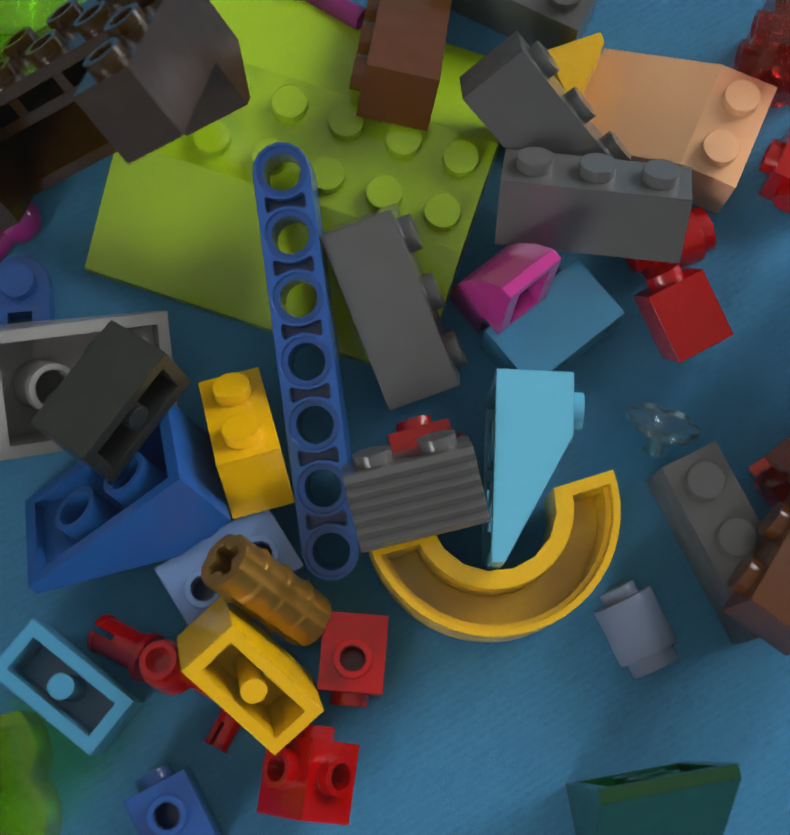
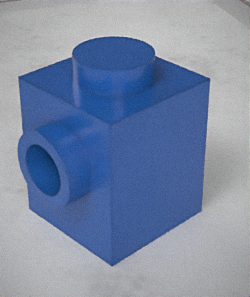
(171, 804)

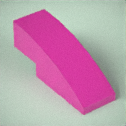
(506, 286)

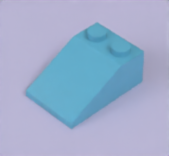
(525, 435)

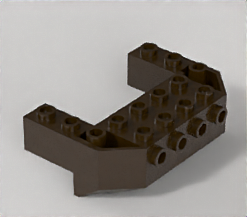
(107, 84)

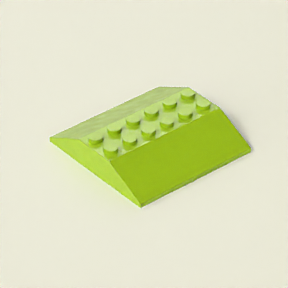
(189, 213)

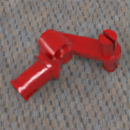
(158, 663)

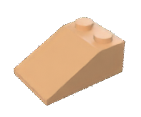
(681, 114)

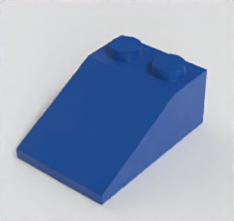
(151, 512)

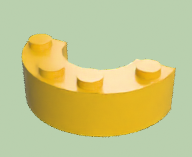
(515, 601)

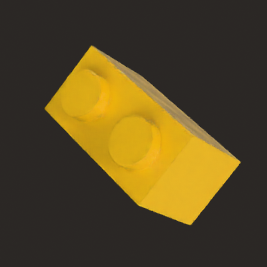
(245, 443)
(248, 675)

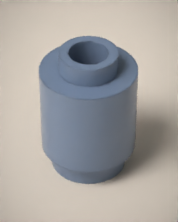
(636, 628)

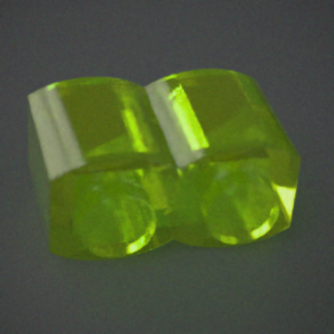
(26, 794)

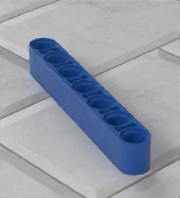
(290, 333)

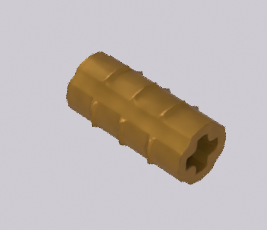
(266, 590)

